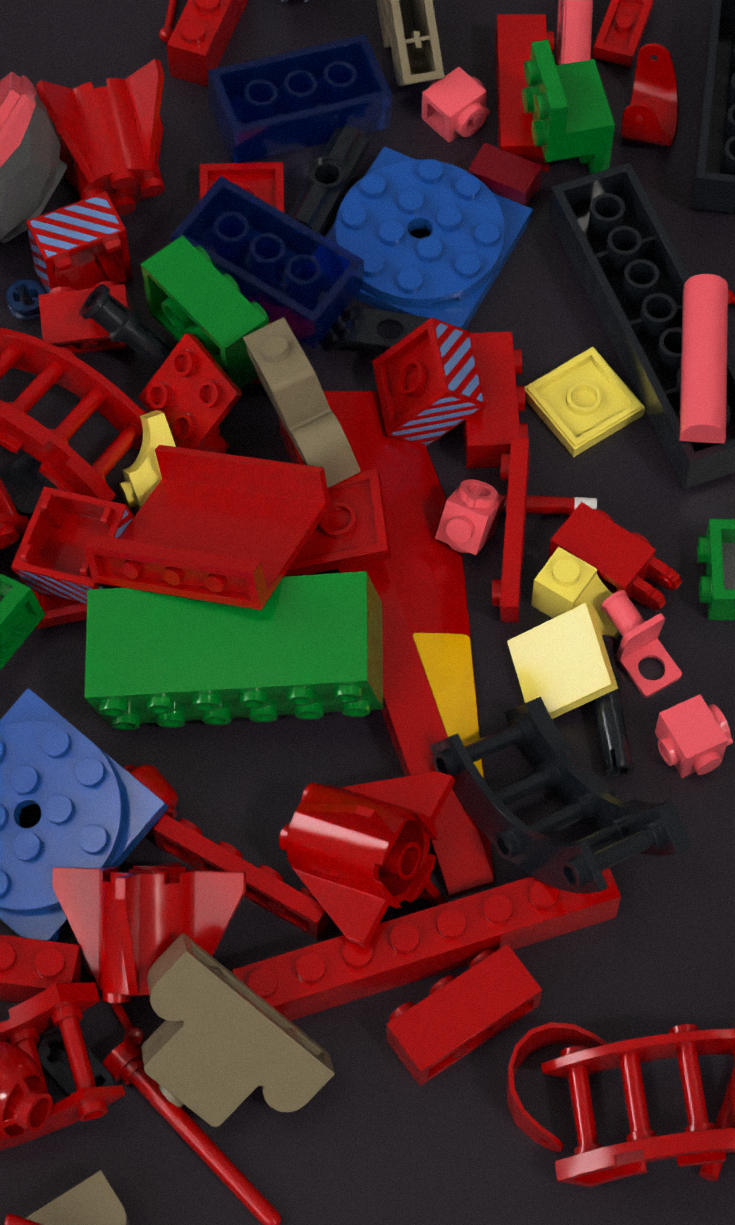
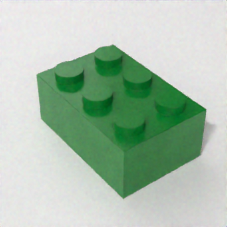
(196, 299)

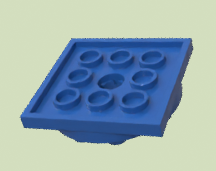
(440, 273)
(88, 813)

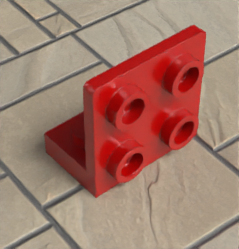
(192, 395)

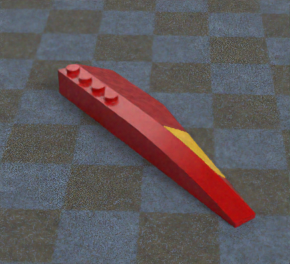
(424, 626)

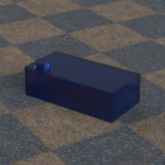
(298, 98)
(274, 259)

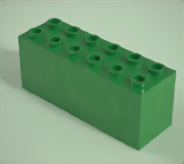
(208, 661)

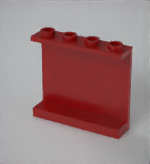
(214, 528)

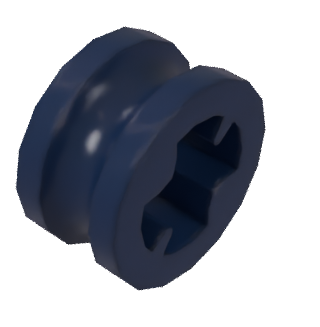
(16, 307)

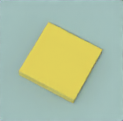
(583, 401)
(563, 661)

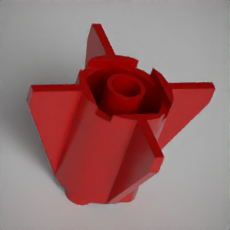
(111, 135)
(367, 847)
(137, 915)

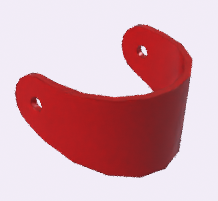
(654, 100)
(533, 1040)

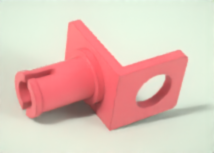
(639, 642)

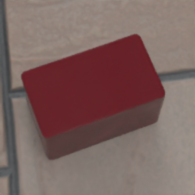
(507, 174)

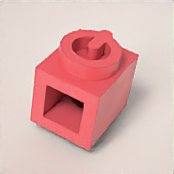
(455, 105)
(470, 516)
(693, 736)

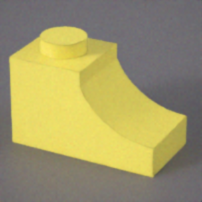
(145, 473)
(568, 583)

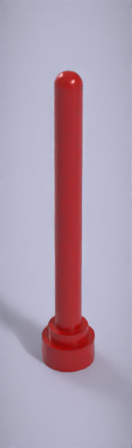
(126, 1064)

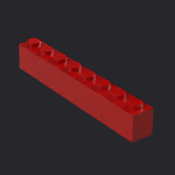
(424, 944)

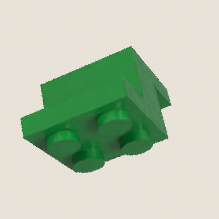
(568, 109)

